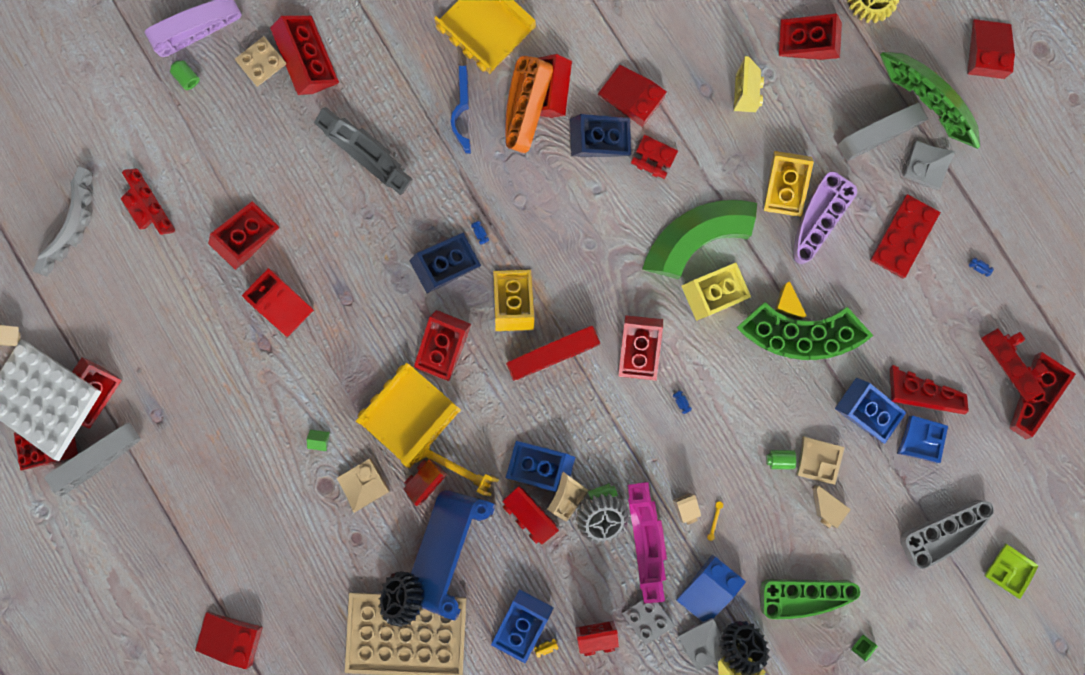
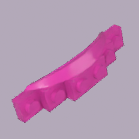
(648, 542)

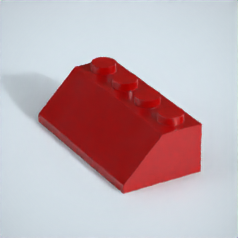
(304, 54)

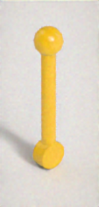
(719, 505)

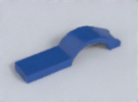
(464, 105)

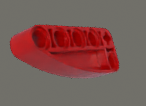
(553, 353)

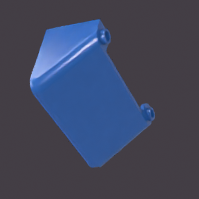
(443, 546)

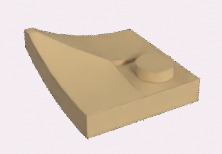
(819, 460)
(363, 485)
(567, 497)

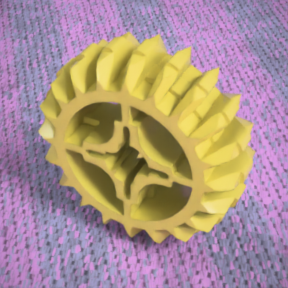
(865, 11)

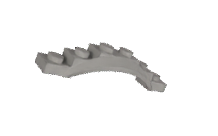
(73, 227)

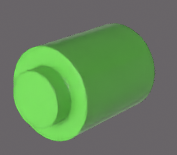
(184, 75)
(781, 459)
(604, 489)

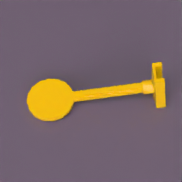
(482, 482)

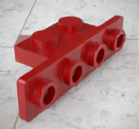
(143, 204)

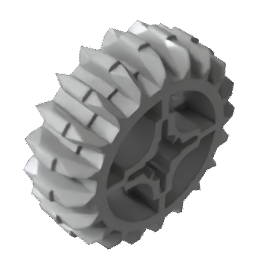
(602, 518)

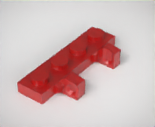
(1023, 378)

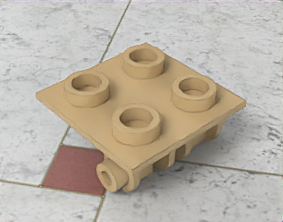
(260, 61)

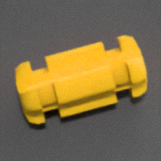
(546, 647)

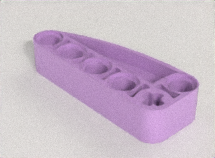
(191, 26)
(820, 208)

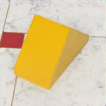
(789, 303)

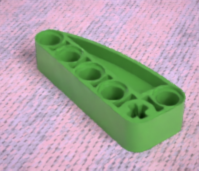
(803, 605)

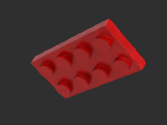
(905, 236)

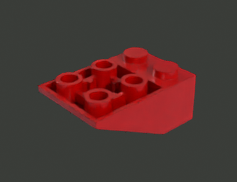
(277, 302)
(32, 457)

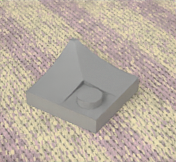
(928, 165)
(702, 643)

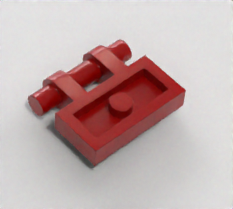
(657, 152)

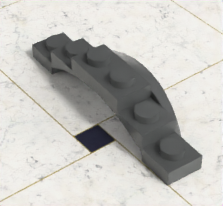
(364, 150)

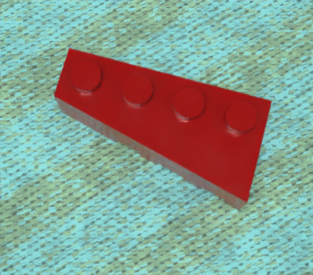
(1031, 415)

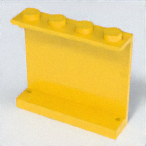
(486, 29)
(408, 414)

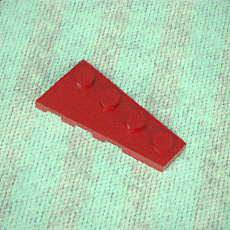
(915, 391)

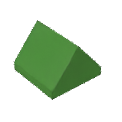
(317, 440)
(864, 648)

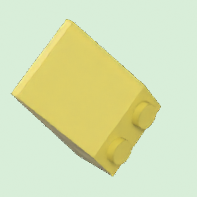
(747, 87)
(716, 291)

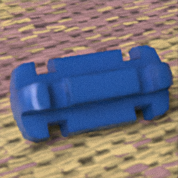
(480, 232)
(981, 267)
(682, 402)

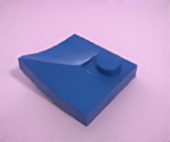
(923, 439)

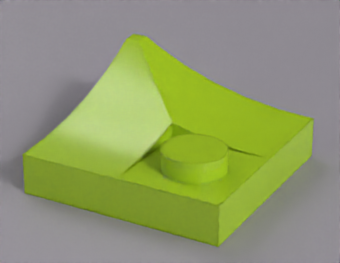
(1011, 571)

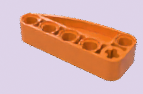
(526, 101)

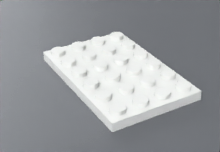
(43, 399)

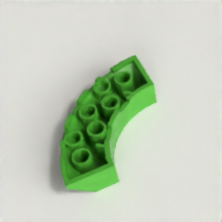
(935, 94)
(697, 229)
(804, 338)

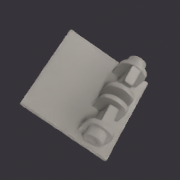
(648, 620)

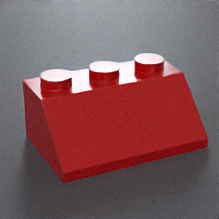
(557, 93)
(101, 380)
(530, 515)

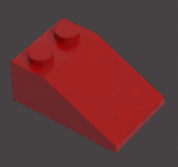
(811, 37)
(991, 49)
(632, 94)
(242, 235)
(442, 344)
(641, 347)
(424, 482)
(597, 637)
(229, 640)

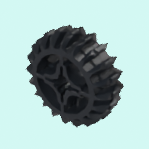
(401, 598)
(739, 650)

